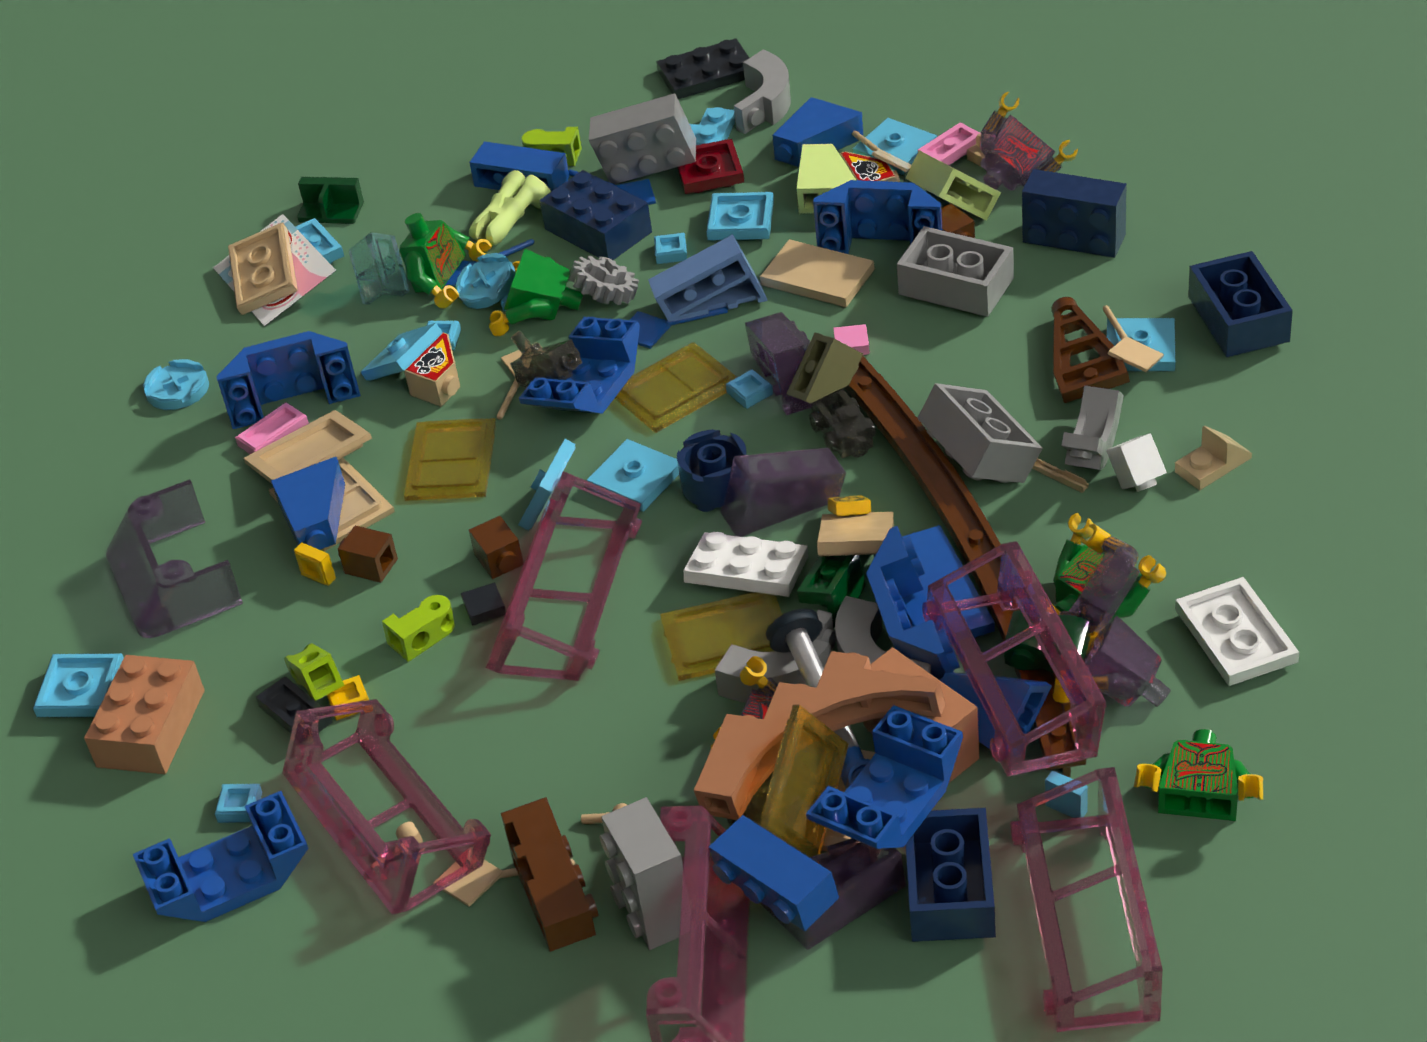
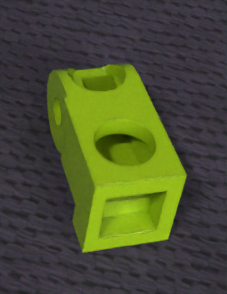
(557, 141)
(420, 627)
(314, 671)

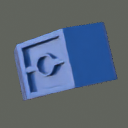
(873, 212)
(607, 364)
(285, 370)
(894, 576)
(896, 785)
(228, 870)

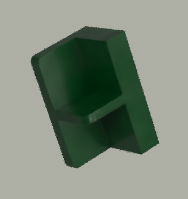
(330, 199)
(831, 581)

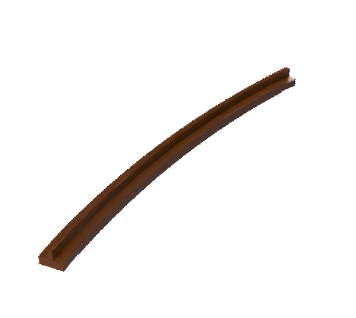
(962, 519)

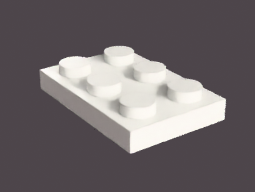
(746, 563)
(1236, 631)

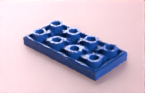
(938, 561)

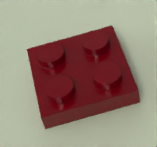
(715, 167)

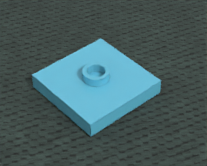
(896, 139)
(741, 215)
(1152, 332)
(401, 352)
(636, 473)
(545, 483)
(76, 684)

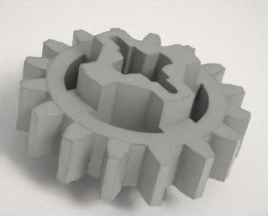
(604, 280)

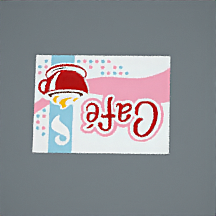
(309, 269)

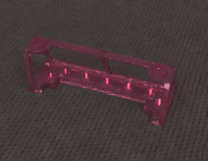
(1020, 590)
(583, 652)
(1113, 825)
(388, 865)
(726, 947)

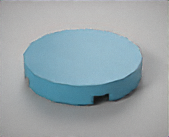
(485, 281)
(176, 384)

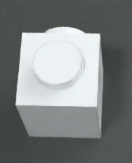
(1137, 462)

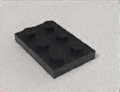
(703, 68)

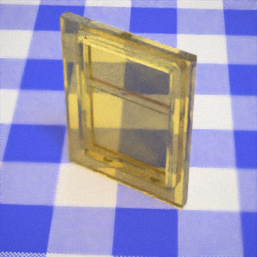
(674, 387)
(450, 459)
(705, 632)
(805, 766)

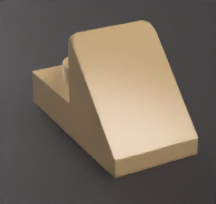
(1212, 459)

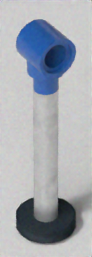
(795, 634)

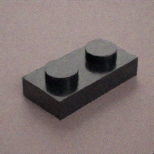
(284, 700)

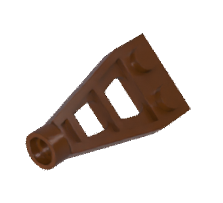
(1100, 372)

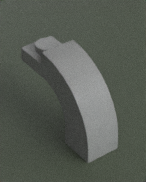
(772, 98)
(1094, 428)
(859, 627)
(780, 666)

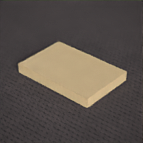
(262, 268)
(817, 273)
(853, 533)

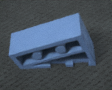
(706, 282)

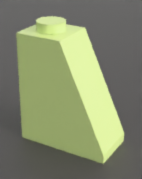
(819, 172)
(952, 185)

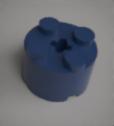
(706, 467)

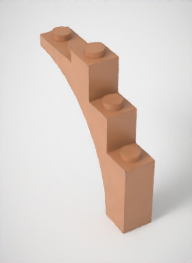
(844, 696)

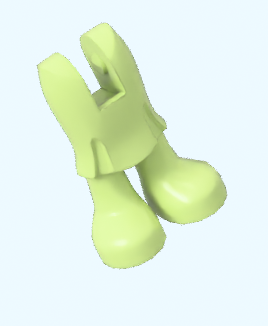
(508, 206)

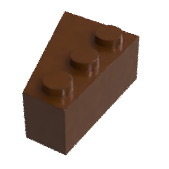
(548, 875)

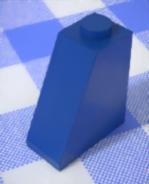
(816, 124)
(312, 502)
(1022, 696)

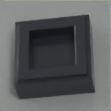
(483, 603)

